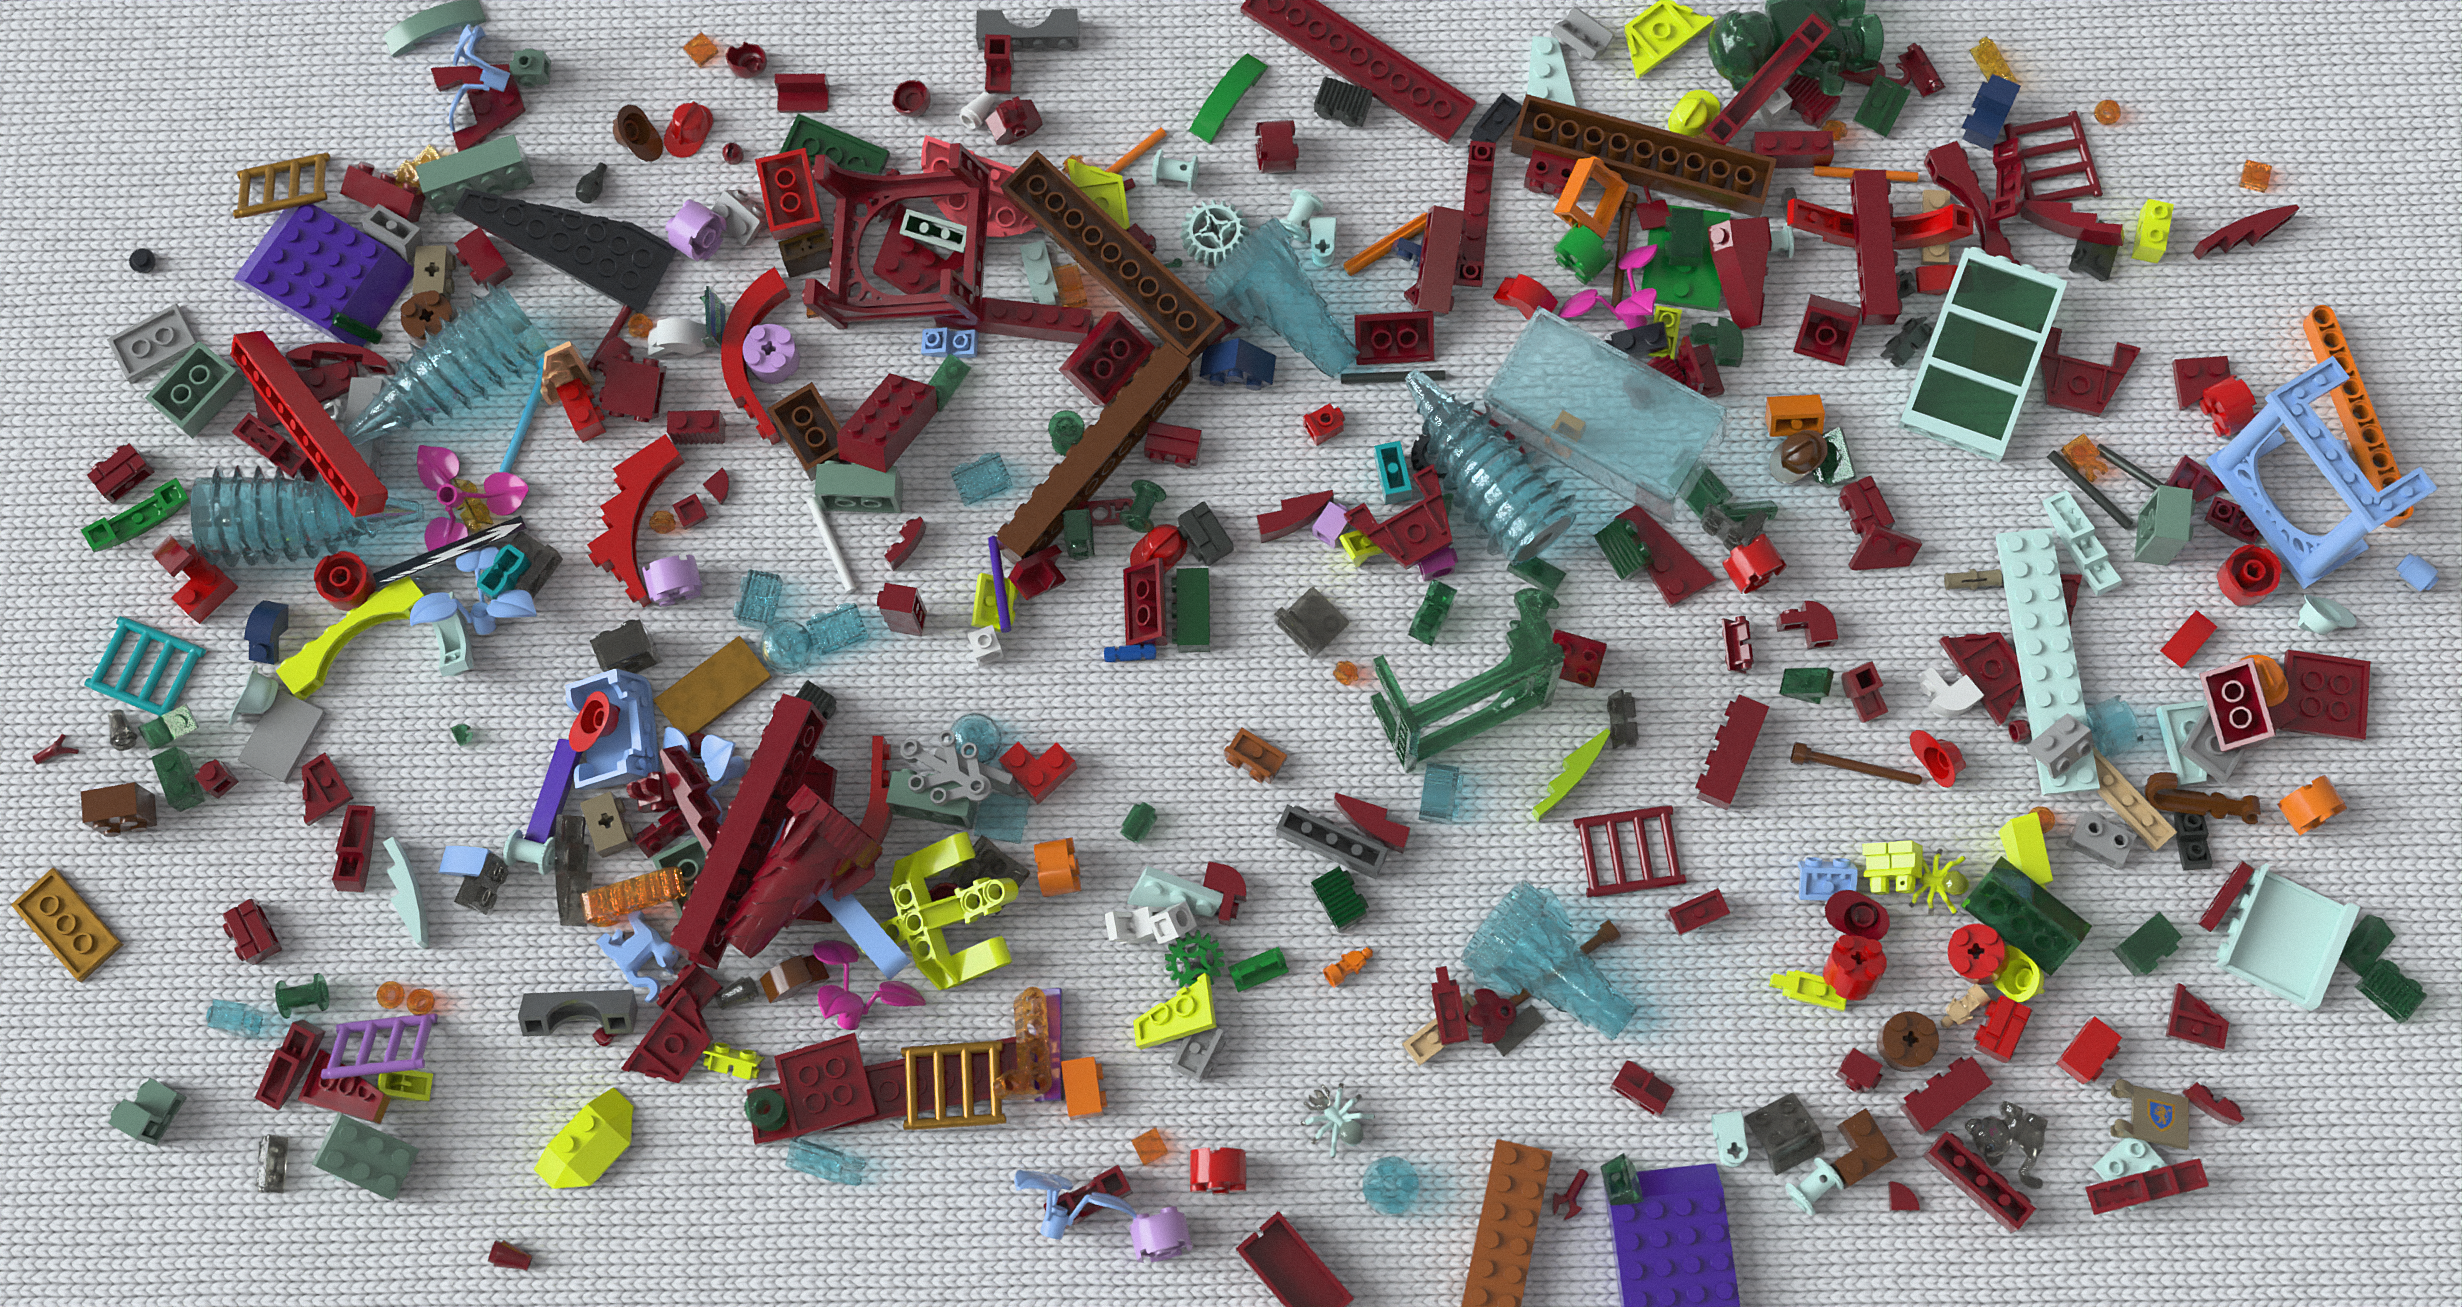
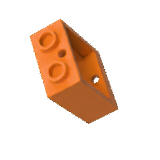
(1609, 204)

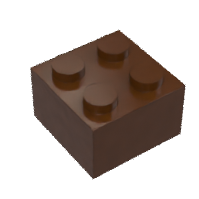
(118, 809)

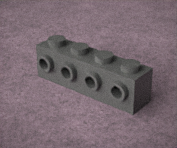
(1331, 841)

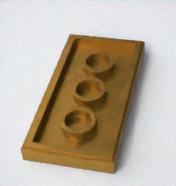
(713, 687)
(67, 924)

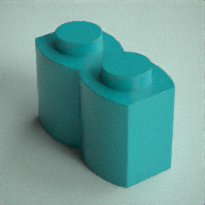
(504, 572)

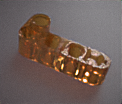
(605, 904)
(1027, 1042)

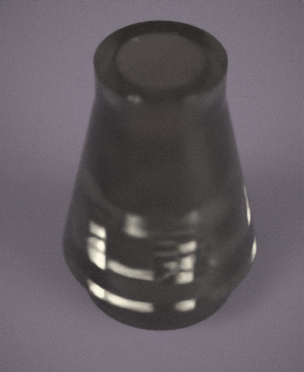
(121, 732)
(738, 993)

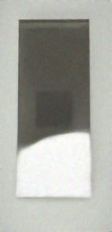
(1519, 1030)

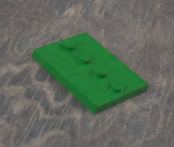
(1684, 285)

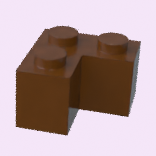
(1868, 1148)

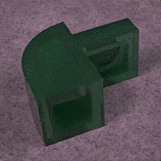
(1725, 338)
(1433, 612)
(168, 727)

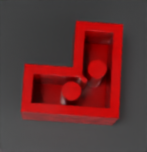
(205, 589)
(1038, 776)

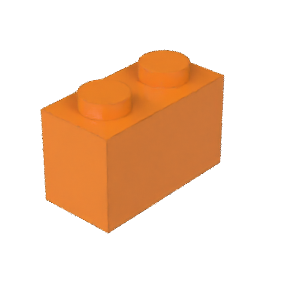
(1793, 414)
(1083, 1088)

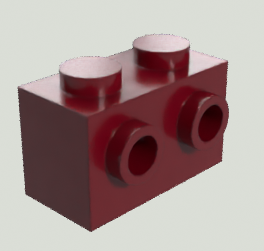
(1548, 173)

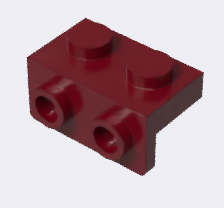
(699, 982)

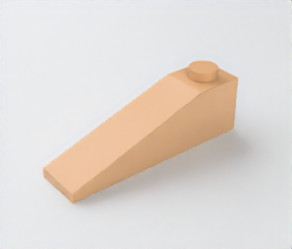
(562, 366)

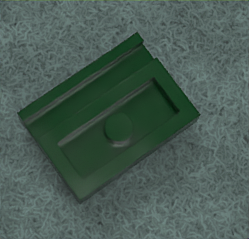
(1881, 105)

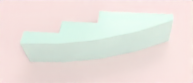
(2081, 543)
(409, 900)

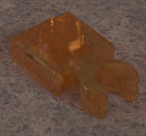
(2083, 454)

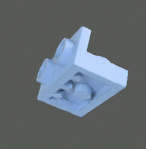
(1823, 879)

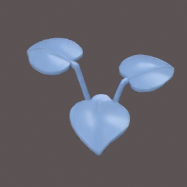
(491, 76)
(509, 604)
(715, 755)
(1056, 1216)

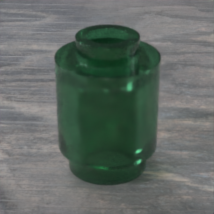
(1138, 822)

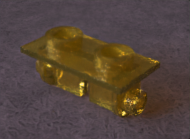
(1990, 60)
(476, 511)

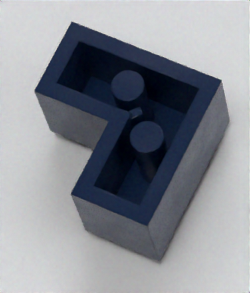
(1991, 110)
(1238, 362)

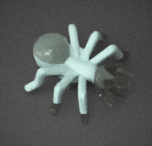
(1339, 1120)

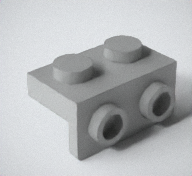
(1583, 34)
(741, 215)
(2062, 745)
(1196, 1053)

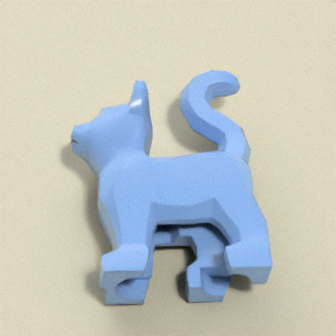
(637, 950)

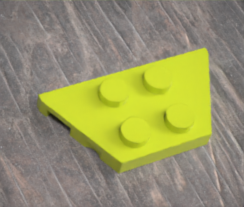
(1661, 33)
(1103, 188)

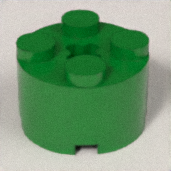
(1583, 253)

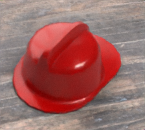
(687, 129)
(1161, 542)
(594, 721)
(1938, 756)

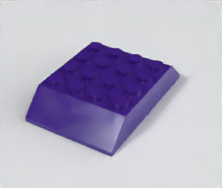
(325, 267)
(1674, 1242)

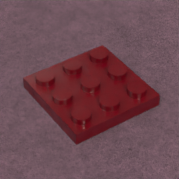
(2327, 695)
(825, 1085)

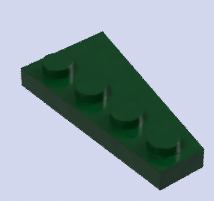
(843, 149)

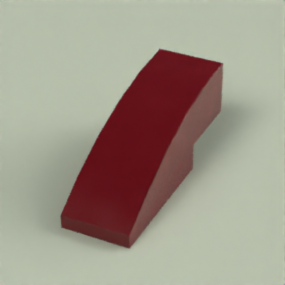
(1294, 515)
(1372, 822)
(354, 849)
(289, 1063)

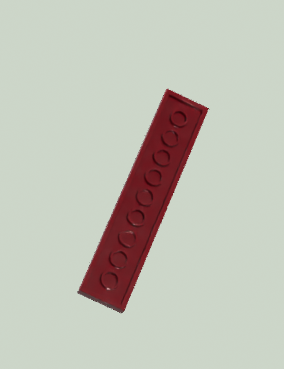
(1365, 63)
(888, 1088)

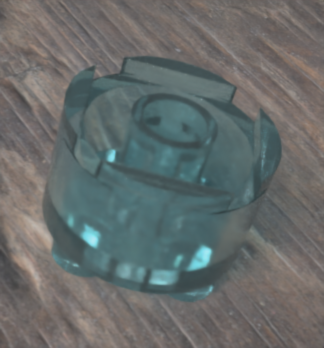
(2113, 726)
(1386, 1170)

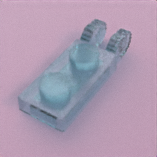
(823, 1162)

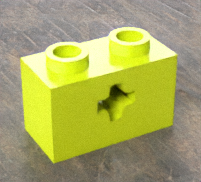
(2152, 231)

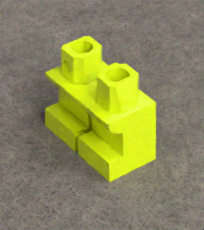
(1893, 861)

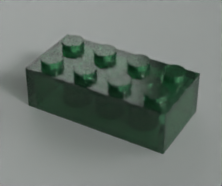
(2026, 915)

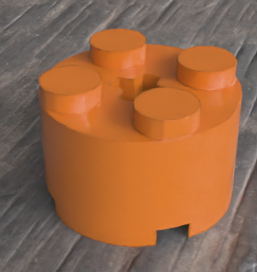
(2312, 805)
(1057, 867)

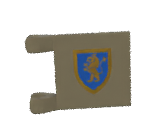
(2154, 1116)

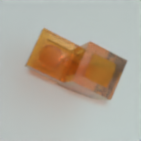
(1070, 285)

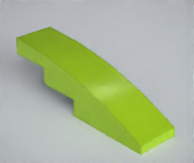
(1576, 768)

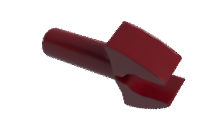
(1571, 1195)

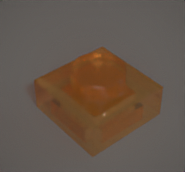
(2255, 176)

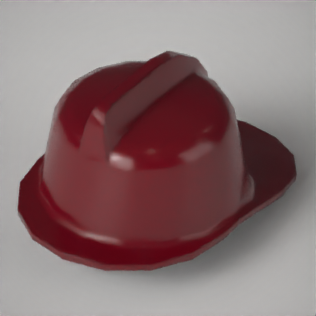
(1857, 915)

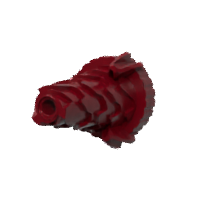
(813, 854)

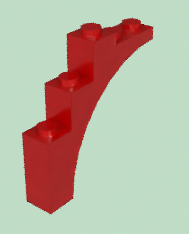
(638, 481)

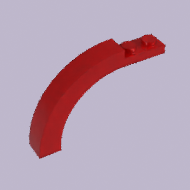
(1911, 231)
(749, 311)
(878, 815)

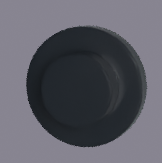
(142, 260)

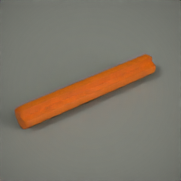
(1384, 245)

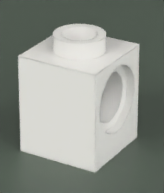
(1774, 108)
(985, 645)
(1172, 922)

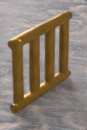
(293, 200)
(938, 1052)

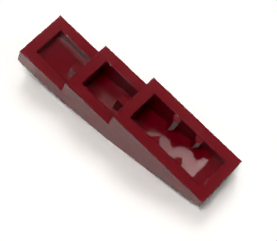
(2062, 219)
(2251, 228)
(274, 448)
(172, 555)
(691, 794)
(2147, 1186)

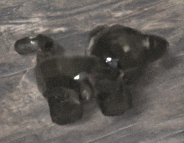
(1995, 1137)

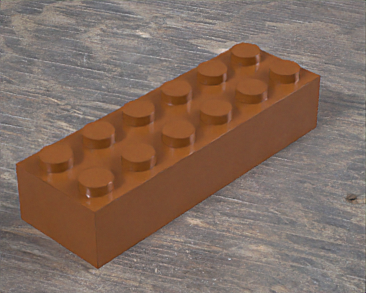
(1507, 1226)

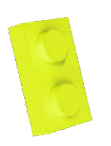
(985, 604)

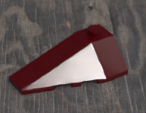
(1740, 259)

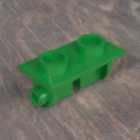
(1258, 969)

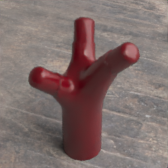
(54, 750)

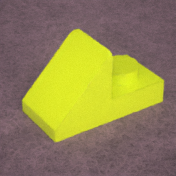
(1358, 547)

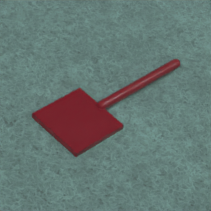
(1652, 213)

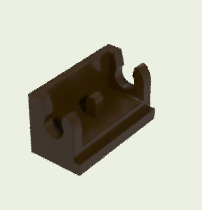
(806, 252)

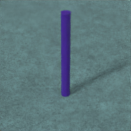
(999, 583)

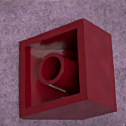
(1827, 330)

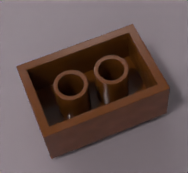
(807, 428)

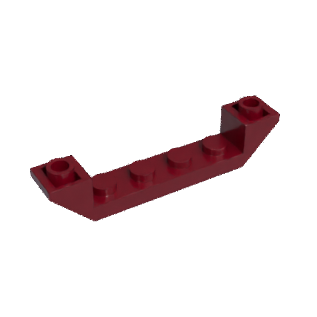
(1476, 213)

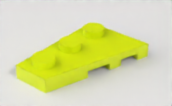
(1179, 1017)

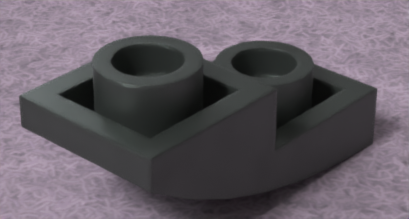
(2192, 841)

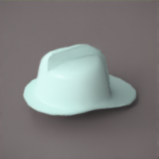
(2324, 615)
(256, 697)

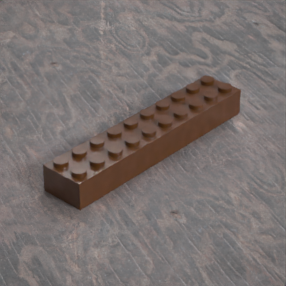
(1647, 155)
(1112, 256)
(1097, 454)

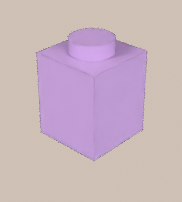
(1331, 524)

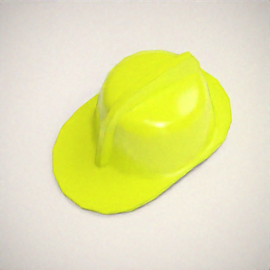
(1694, 113)
(2022, 977)

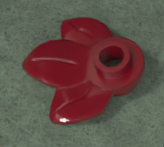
(1489, 1016)

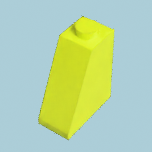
(2026, 848)

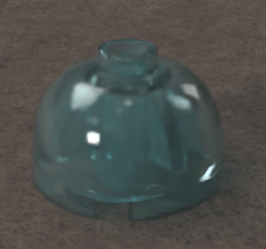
(786, 646)
(982, 732)

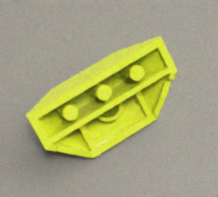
(588, 1142)

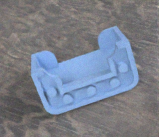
(633, 746)

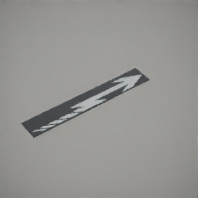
(449, 551)

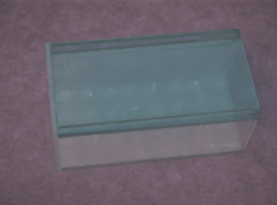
(1606, 414)

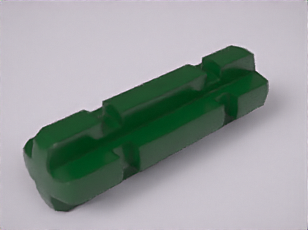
(357, 328)

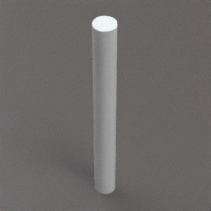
(831, 545)

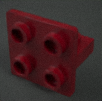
(1581, 659)

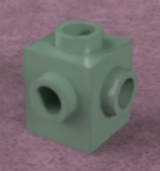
(531, 67)

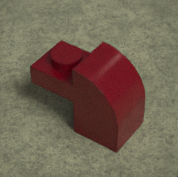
(999, 63)
(1815, 620)
(1862, 687)
(1231, 884)

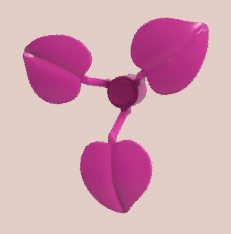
(1630, 310)
(436, 469)
(849, 1006)

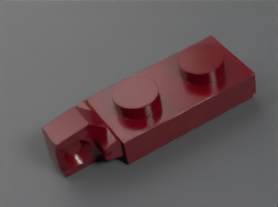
(1449, 1009)

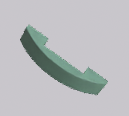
(431, 23)

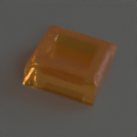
(700, 49)
(1149, 1146)

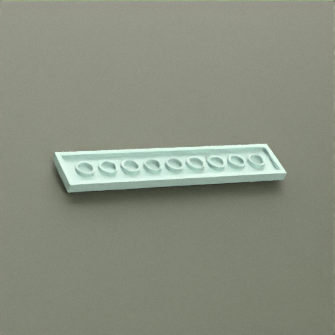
(2044, 647)

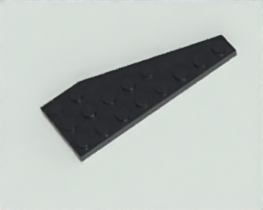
(596, 251)

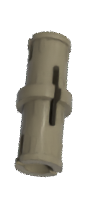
(1954, 580)

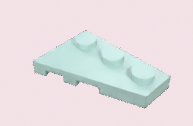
(1548, 72)
(2175, 725)
(1165, 890)

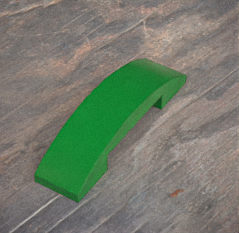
(1226, 96)
(138, 519)

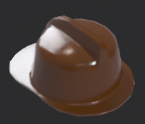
(637, 133)
(1797, 456)

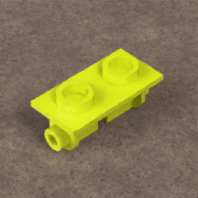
(721, 1056)

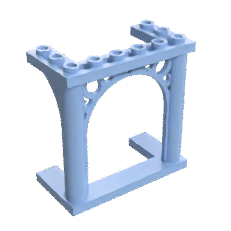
(2238, 471)

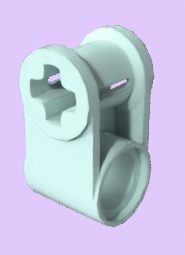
(1323, 239)
(1730, 1132)

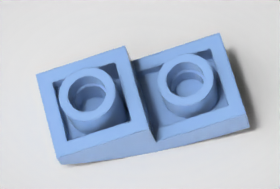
(942, 342)
(463, 861)

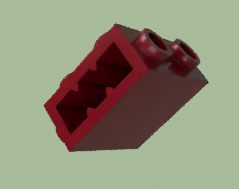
(632, 387)

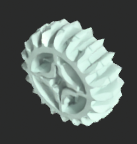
(1196, 242)

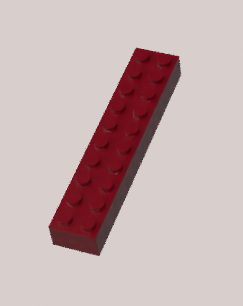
(748, 829)

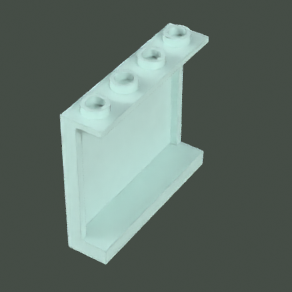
(2286, 938)

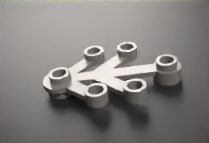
(947, 772)

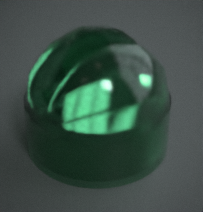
(460, 734)

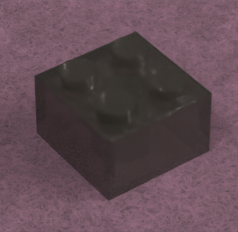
(626, 648)

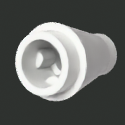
(975, 112)

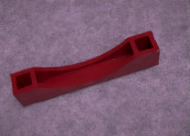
(1769, 78)
(1951, 171)

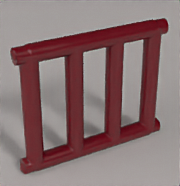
(2080, 143)
(1621, 885)

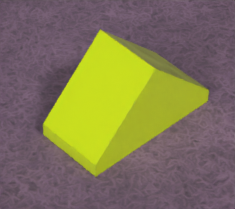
(406, 1085)

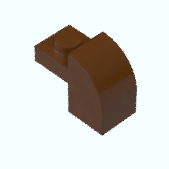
(791, 976)

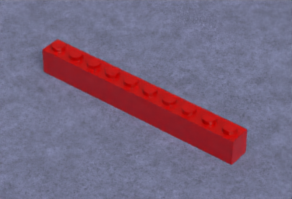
(309, 424)

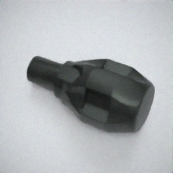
(591, 184)

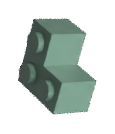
(149, 1114)

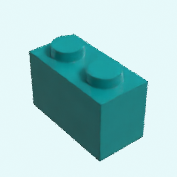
(1392, 472)

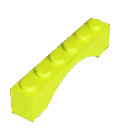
(309, 668)

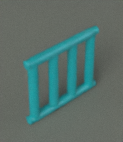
(147, 634)

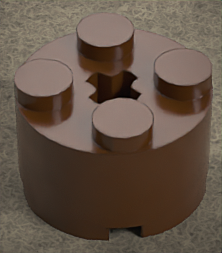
(423, 313)
(1920, 1031)

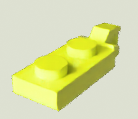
(1808, 989)

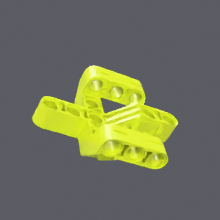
(938, 965)

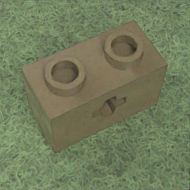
(434, 270)
(596, 813)

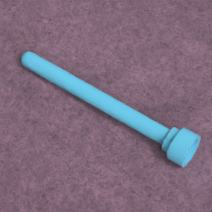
(523, 423)

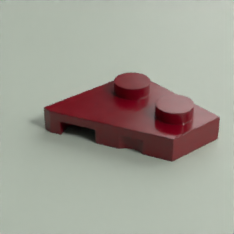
(2195, 375)
(2193, 476)
(1884, 549)
(323, 788)
(2195, 1022)

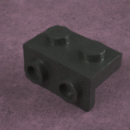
(2093, 259)

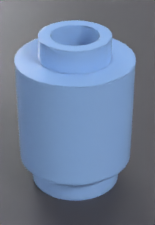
(2417, 572)

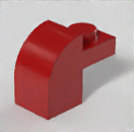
(1525, 295)

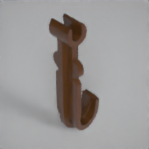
(2163, 795)

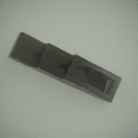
(571, 868)

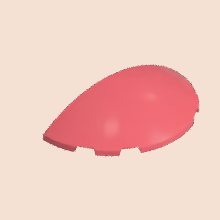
(1003, 216)

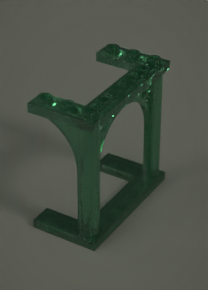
(1524, 677)

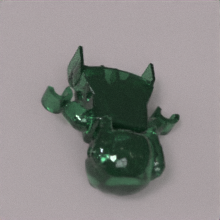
(1747, 40)

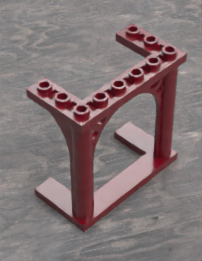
(851, 188)

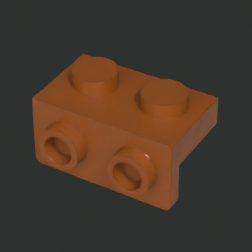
(1255, 756)

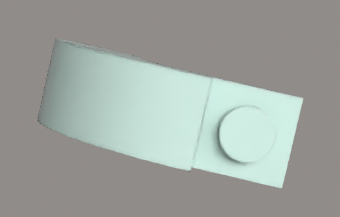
(454, 644)

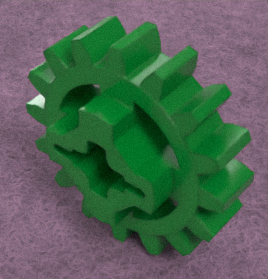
(1200, 949)

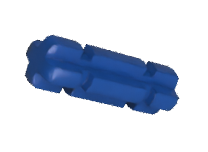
(1130, 653)

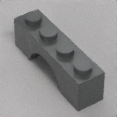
(1057, 31)
(545, 1012)

